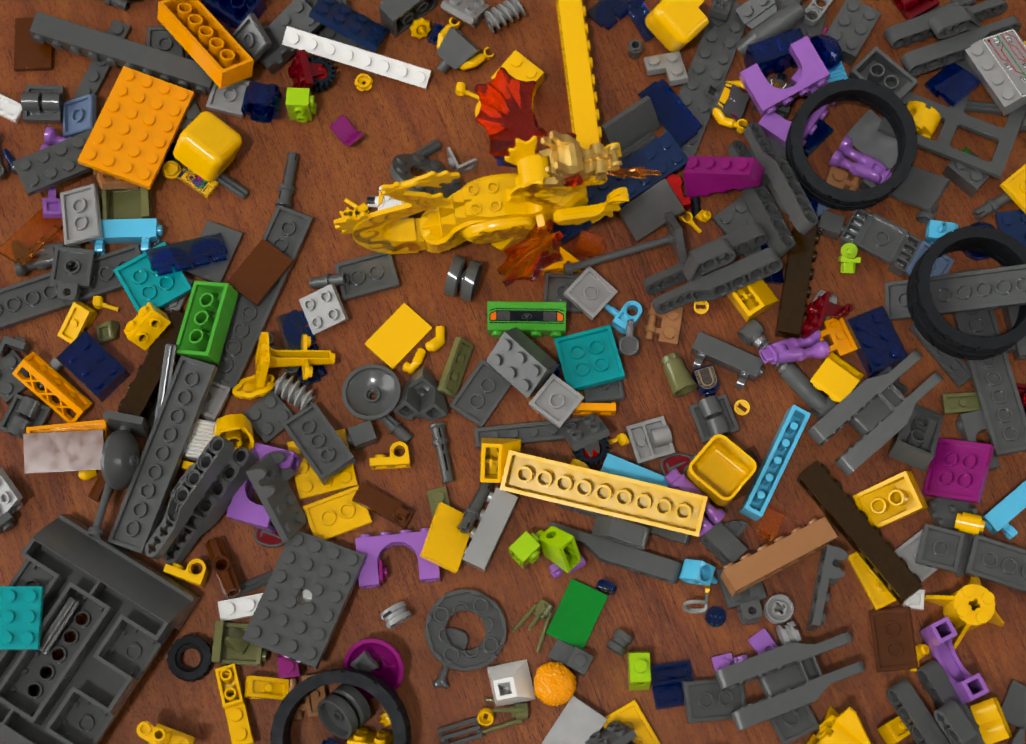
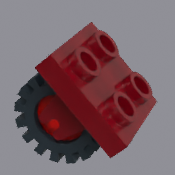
(311, 72)

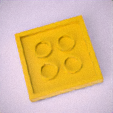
(310, 485)

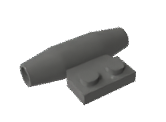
(766, 20)

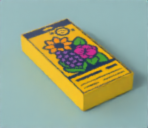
(197, 183)

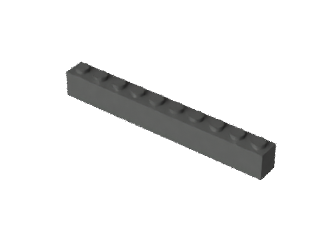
(119, 52)

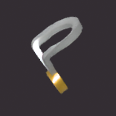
(697, 610)

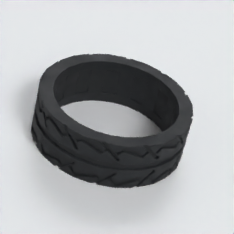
(880, 99)
(924, 312)
(377, 687)

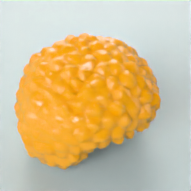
(554, 683)

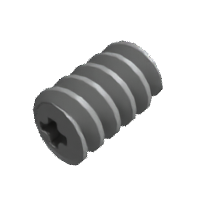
(503, 13)
(293, 391)

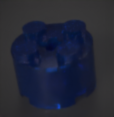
(262, 102)

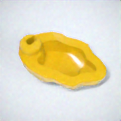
(247, 387)

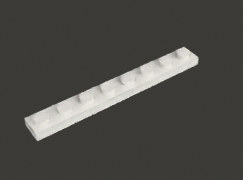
(356, 57)

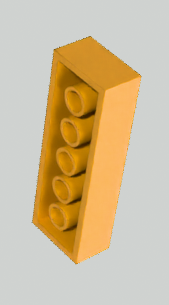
(206, 41)

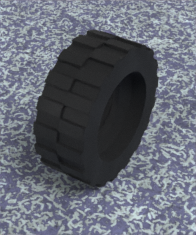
(176, 651)

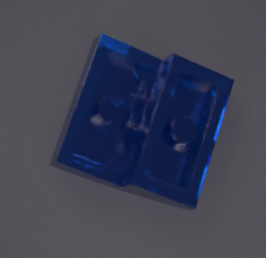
(952, 83)
(667, 683)

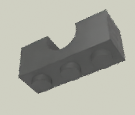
(969, 426)

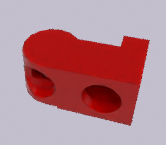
(676, 182)

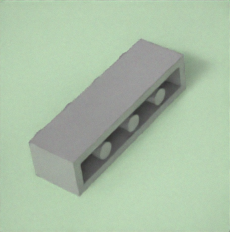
(490, 529)

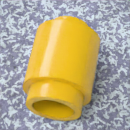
(969, 523)

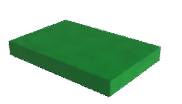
(577, 614)

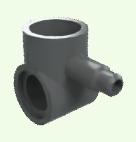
(628, 344)

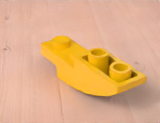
(234, 705)

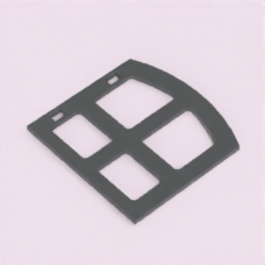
(955, 117)

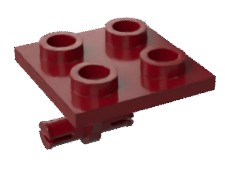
(818, 310)

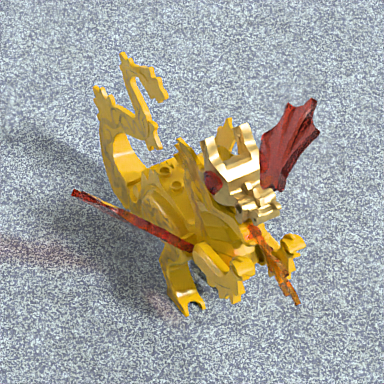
(507, 208)

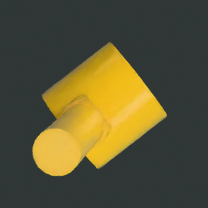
(461, 91)
(361, 208)
(689, 220)
(98, 304)
(622, 439)

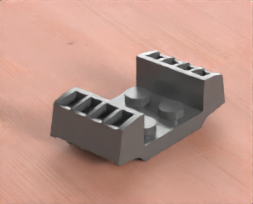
(881, 240)

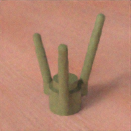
(541, 611)
(517, 710)

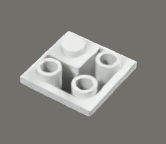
(511, 683)

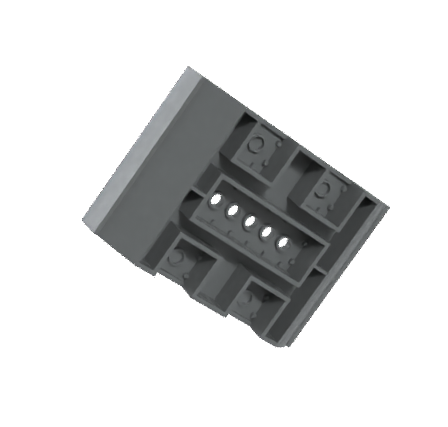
(128, 622)

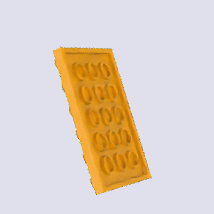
(136, 127)

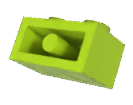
(300, 104)
(525, 549)

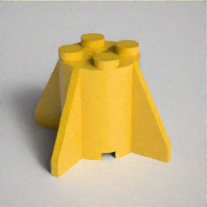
(968, 608)
(840, 729)

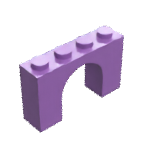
(768, 97)
(778, 127)
(243, 506)
(375, 546)
(939, 639)

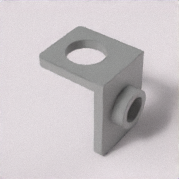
(460, 168)

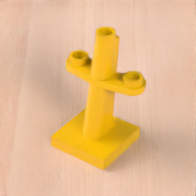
(270, 358)
(162, 734)

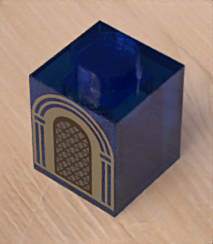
(706, 381)

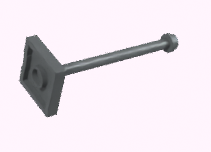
(673, 238)
(116, 421)

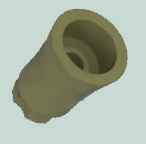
(678, 375)

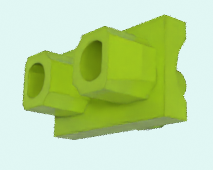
(848, 259)

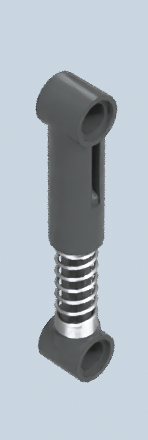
(753, 334)

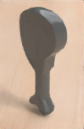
(460, 641)

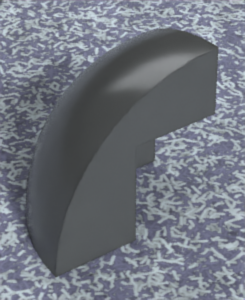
(421, 399)

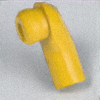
(416, 362)
(921, 650)

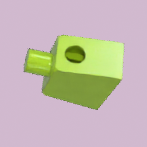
(559, 548)
(638, 670)

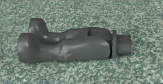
(43, 262)

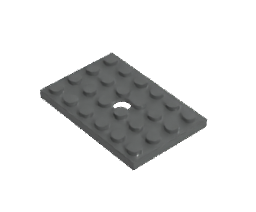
(306, 629)

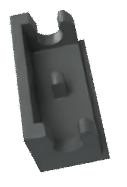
(723, 544)

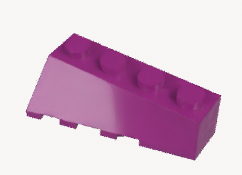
(719, 174)

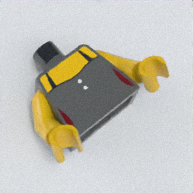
(728, 104)

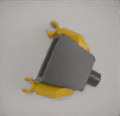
(458, 50)

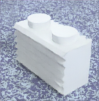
(199, 440)

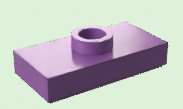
(762, 642)

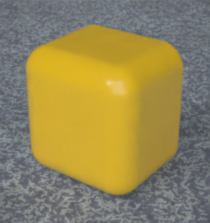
(676, 22)
(207, 146)
(721, 469)

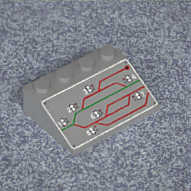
(1001, 68)

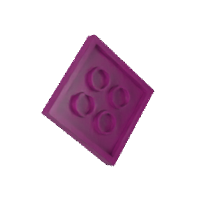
(958, 470)

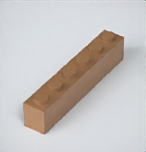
(778, 556)

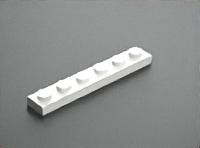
(245, 606)

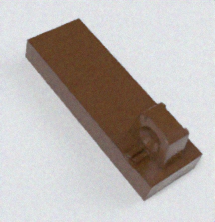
(383, 505)

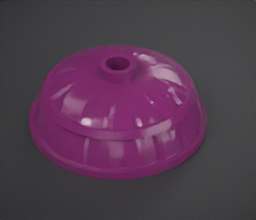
(392, 664)

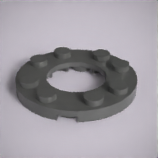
(405, 163)
(465, 659)

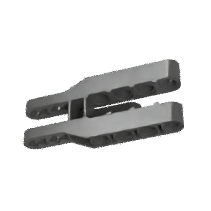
(944, 24)
(784, 188)
(708, 258)
(878, 420)
(200, 498)
(630, 534)
(788, 687)
(952, 715)

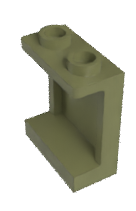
(126, 204)
(224, 655)

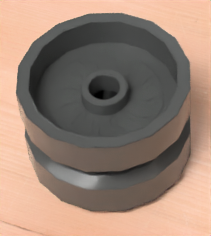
(462, 278)
(344, 711)

